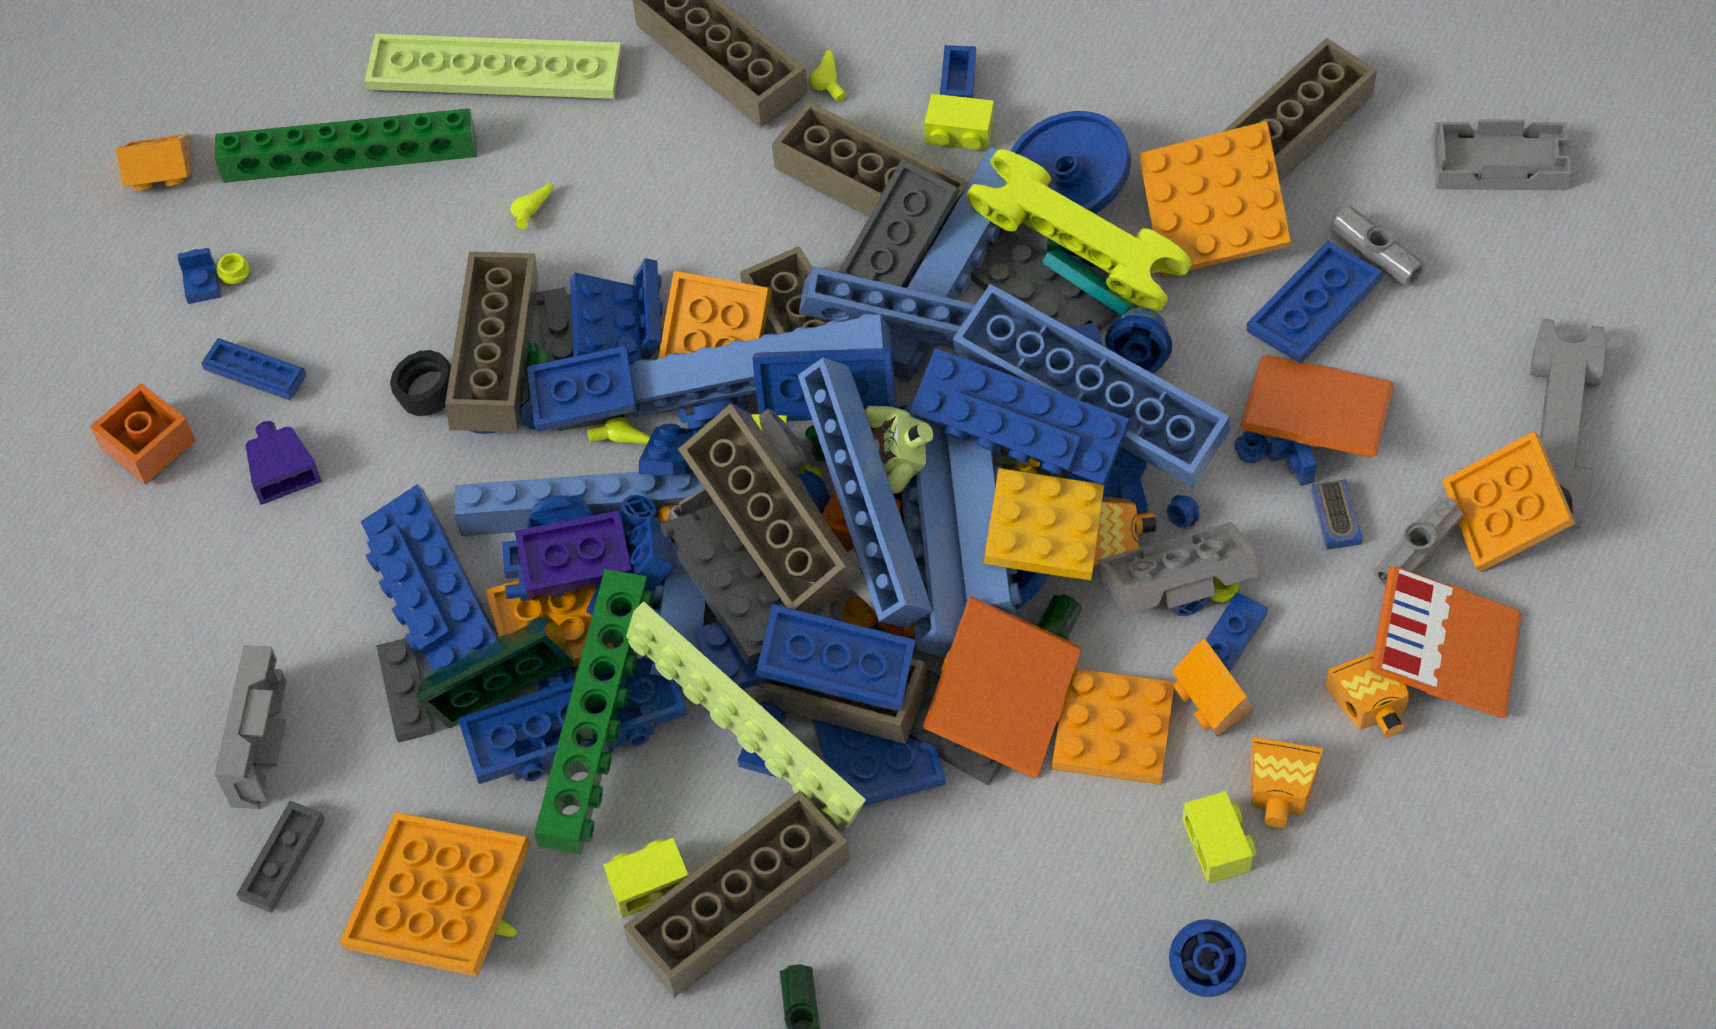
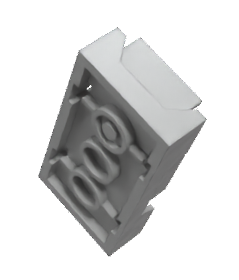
(1501, 155)
(1180, 568)
(249, 732)

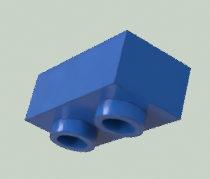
(958, 71)
(651, 552)

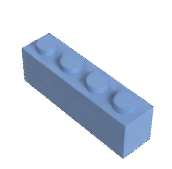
(679, 604)

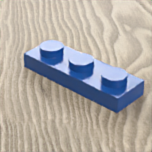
(649, 307)

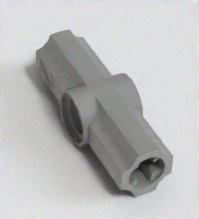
(1378, 245)
(1429, 529)

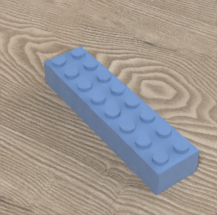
(1166, 422)

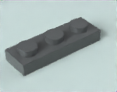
(402, 683)
(280, 856)

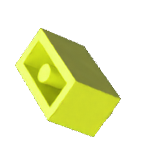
(959, 122)
(1218, 836)
(644, 875)

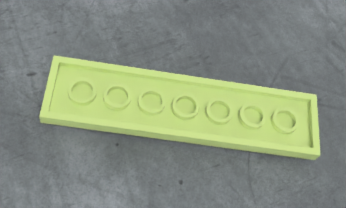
(494, 66)
(737, 711)

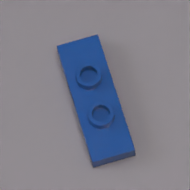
(254, 369)
(1236, 628)

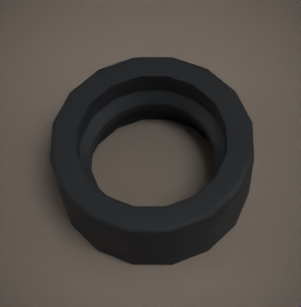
(409, 370)

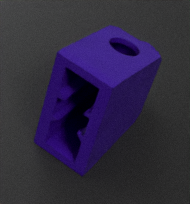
(279, 463)

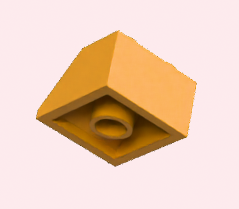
(155, 161)
(1211, 689)

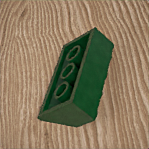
(496, 671)

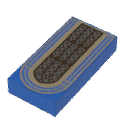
(1336, 514)

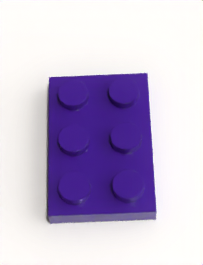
(572, 553)

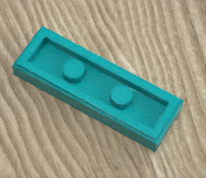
(1086, 280)

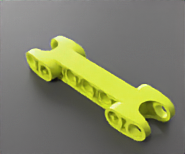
(1122, 255)

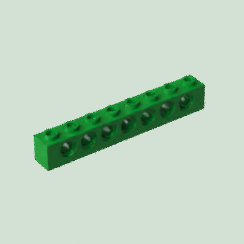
(345, 145)
(570, 832)

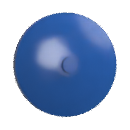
(1081, 154)

